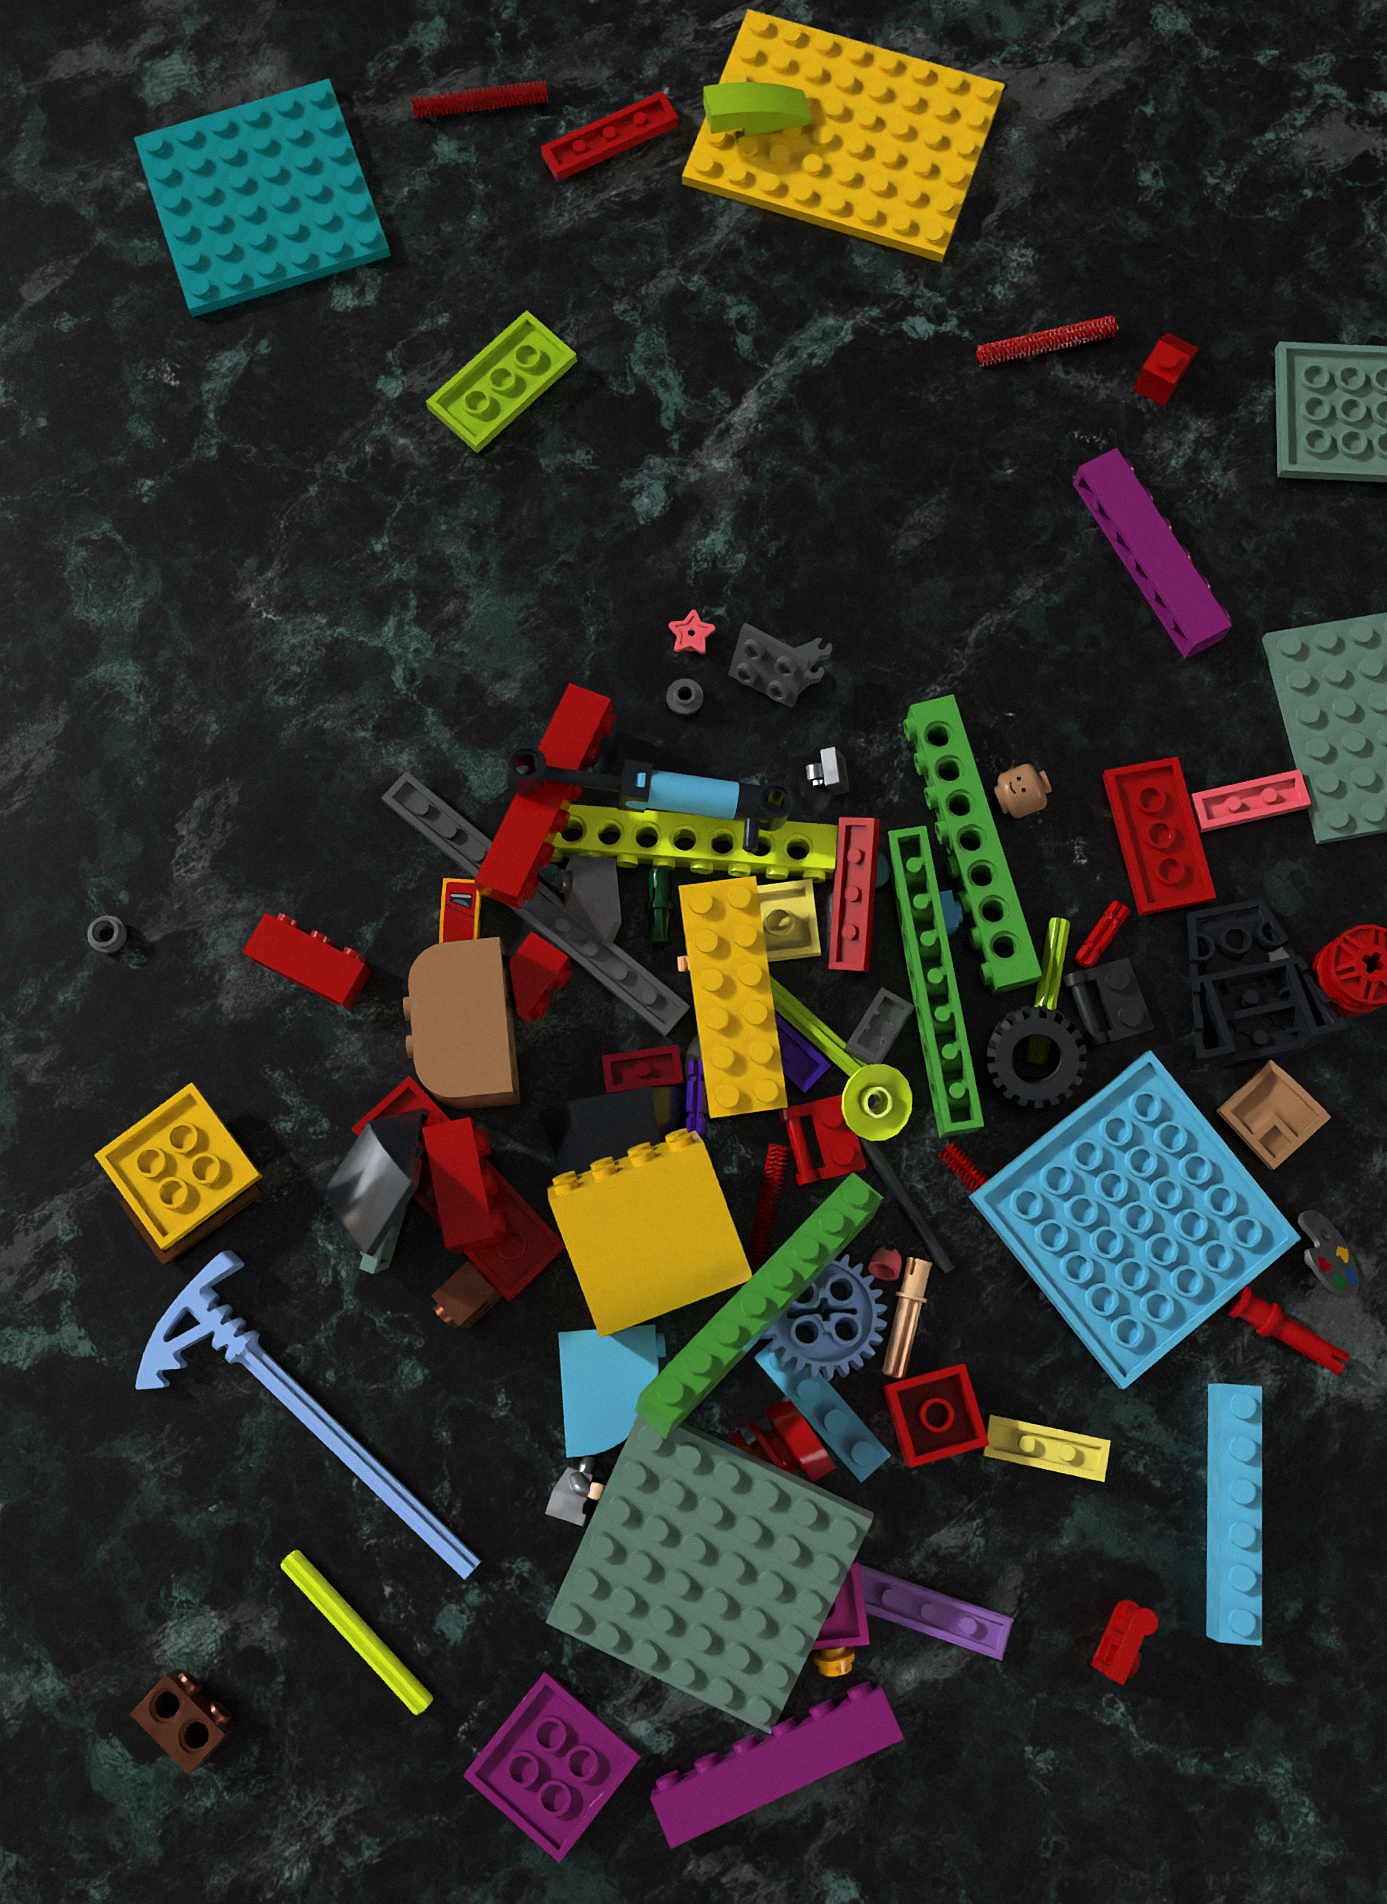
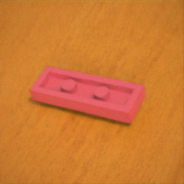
(1249, 801)

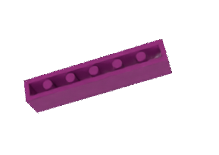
(1152, 553)
(775, 1763)

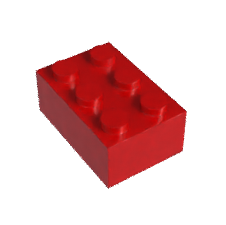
(464, 1185)

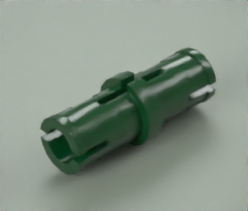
(659, 907)

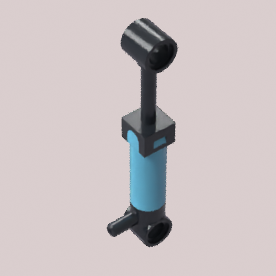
(662, 790)

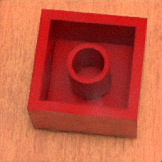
(935, 1415)

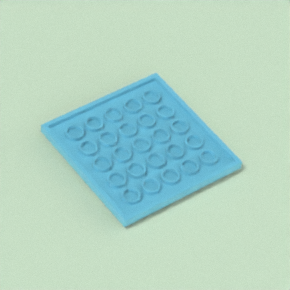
(1135, 1219)

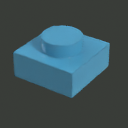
(951, 911)

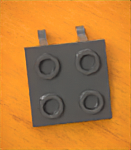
(775, 666)

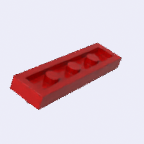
(609, 136)
(854, 894)

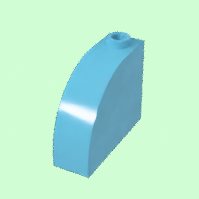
(604, 1384)

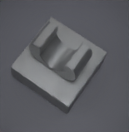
(830, 772)

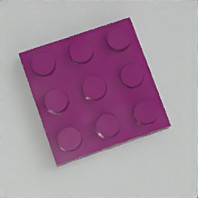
(552, 1766)

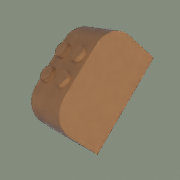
(463, 1024)

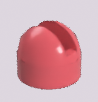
(885, 1264)

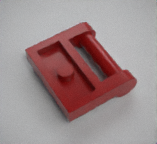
(835, 1139)
(1120, 1644)

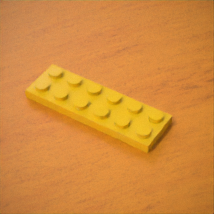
(732, 997)

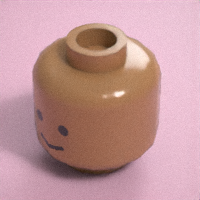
(1022, 791)

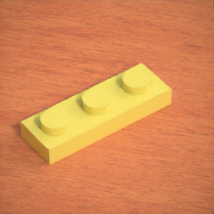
(1046, 1448)

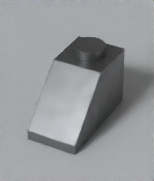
(592, 894)

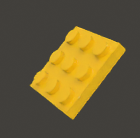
(178, 1166)

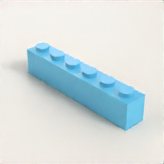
(1234, 1514)

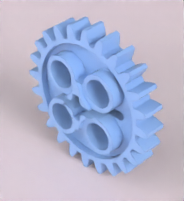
(827, 1349)

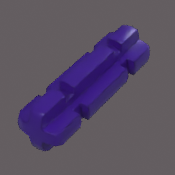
(696, 1098)

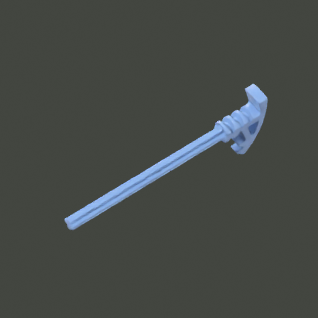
(244, 1348)

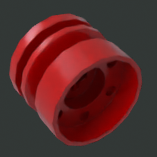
(1344, 975)
(788, 1444)

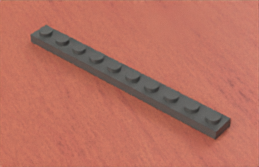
(544, 911)

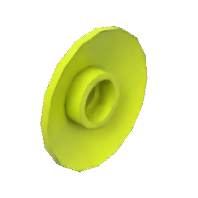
(890, 1107)

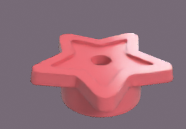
(695, 642)

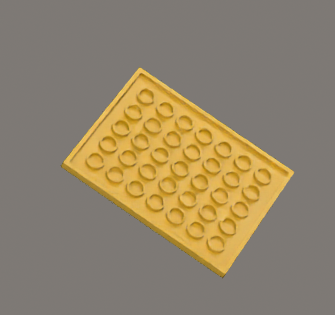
(884, 142)

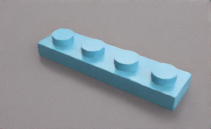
(827, 1414)

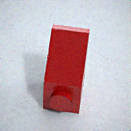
(1164, 368)

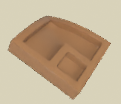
(1273, 1114)

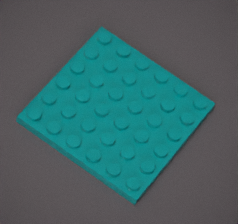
(261, 197)

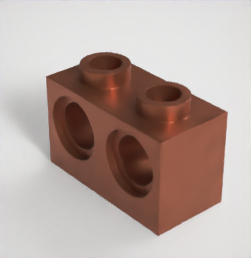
(465, 1297)
(175, 1730)

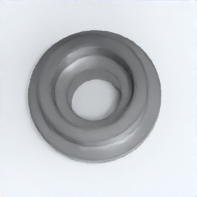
(684, 707)
(99, 927)

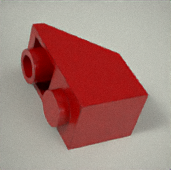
(535, 973)

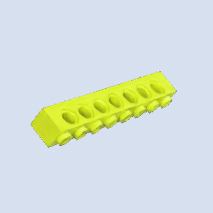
(668, 827)

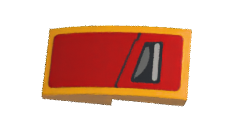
(459, 911)

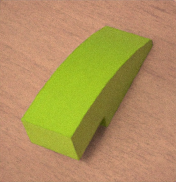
(754, 107)

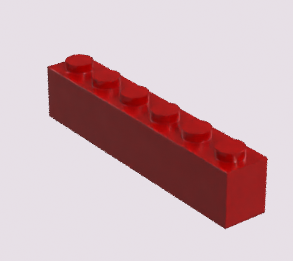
(534, 819)

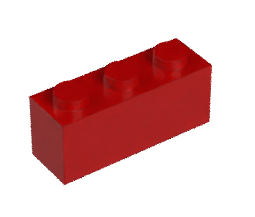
(308, 960)

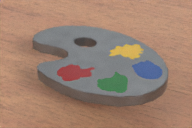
(1331, 1257)

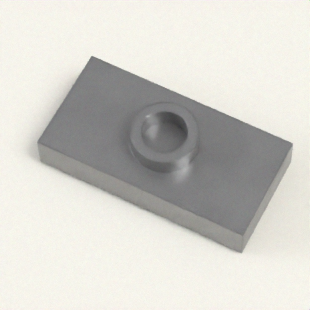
(879, 1028)

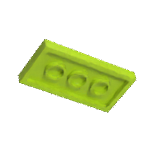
(501, 381)

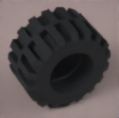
(1036, 1089)

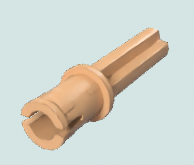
(906, 1317)

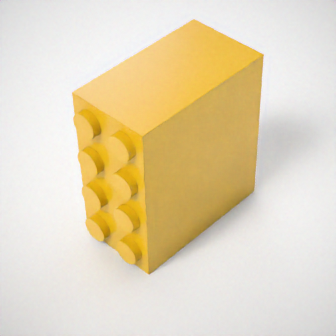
(648, 1231)

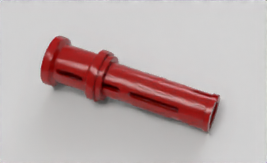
(1270, 1320)

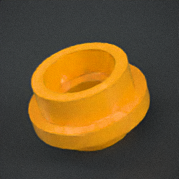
(834, 1660)

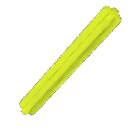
(357, 1632)

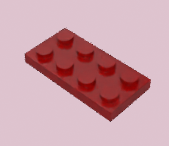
(1158, 836)

